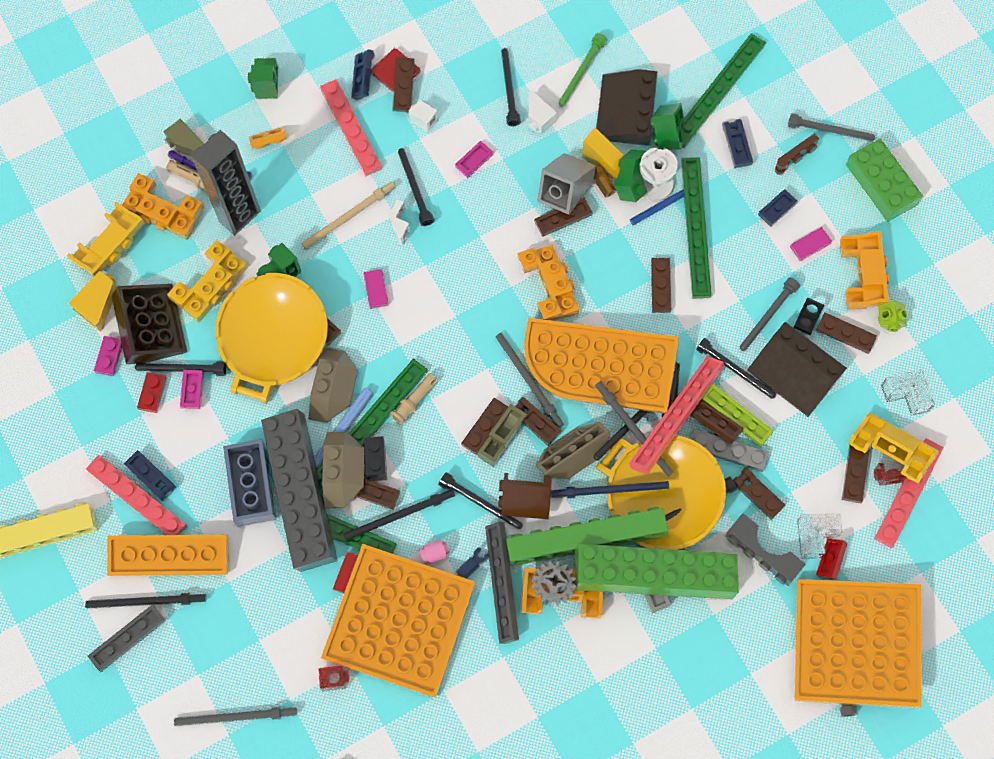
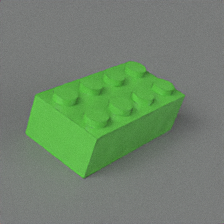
(884, 180)

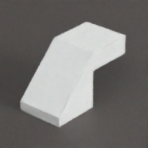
(400, 227)

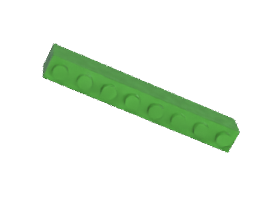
(563, 541)

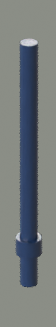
(572, 492)

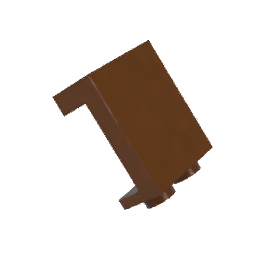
(525, 498)

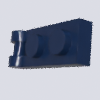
(362, 74)
(737, 143)
(149, 474)

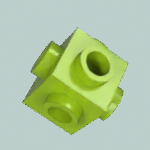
(892, 316)

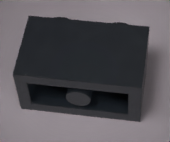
(375, 458)

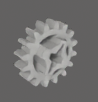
(546, 583)

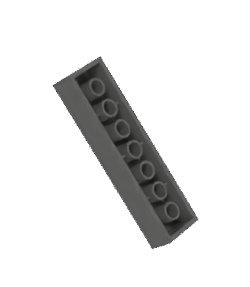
(226, 182)
(299, 490)

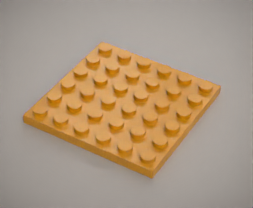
(398, 620)
(858, 643)

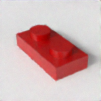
(151, 392)
(832, 559)

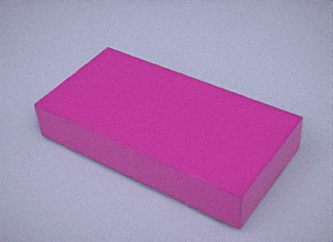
(474, 159)
(811, 244)
(375, 288)

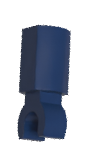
(471, 564)

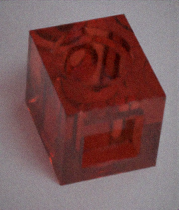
(326, 672)

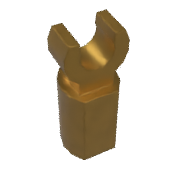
(603, 182)

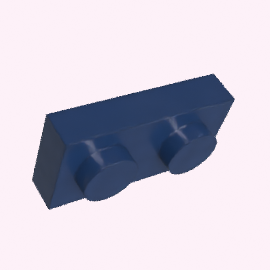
(777, 207)

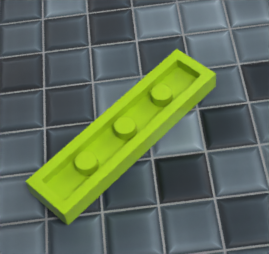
(753, 427)

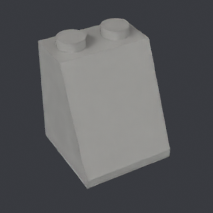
(565, 182)

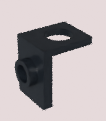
(807, 320)

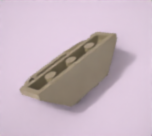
(332, 385)
(573, 451)
(342, 469)

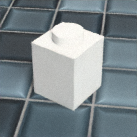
(423, 115)

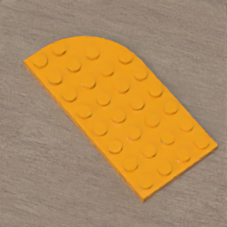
(575, 357)

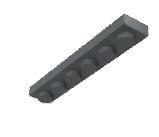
(502, 583)

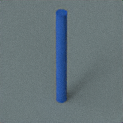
(654, 209)

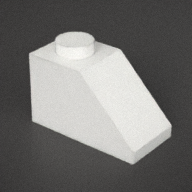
(540, 114)

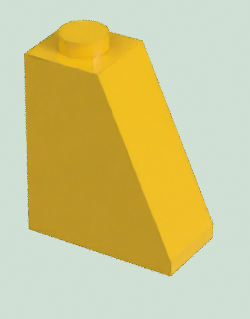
(602, 152)
(95, 300)

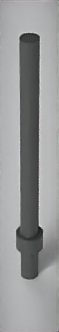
(610, 399)
(549, 409)
(274, 713)

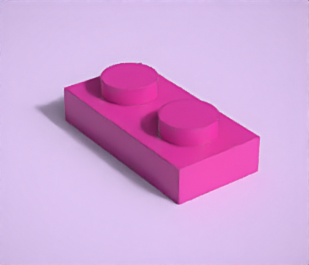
(108, 356)
(191, 389)

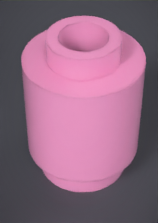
(434, 551)

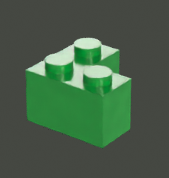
(264, 78)
(667, 126)
(281, 261)

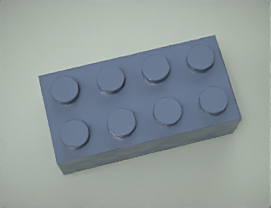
(249, 483)

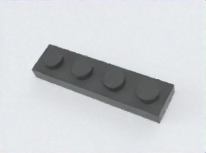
(126, 638)

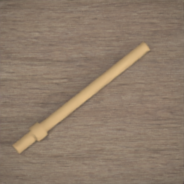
(378, 194)

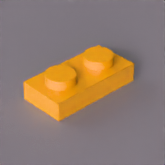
(260, 140)

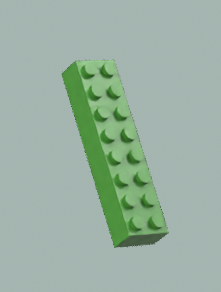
(656, 571)

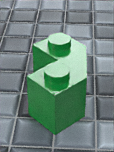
(630, 182)

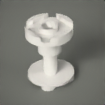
(657, 171)

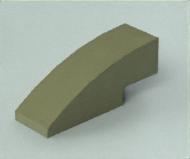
(501, 435)

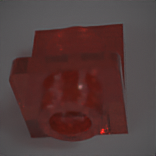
(889, 477)

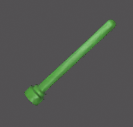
(598, 42)

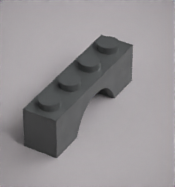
(783, 566)

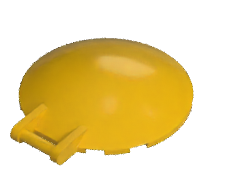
(270, 332)
(694, 488)

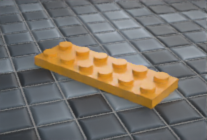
(167, 555)

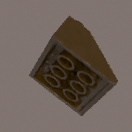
(627, 106)
(148, 323)
(796, 369)

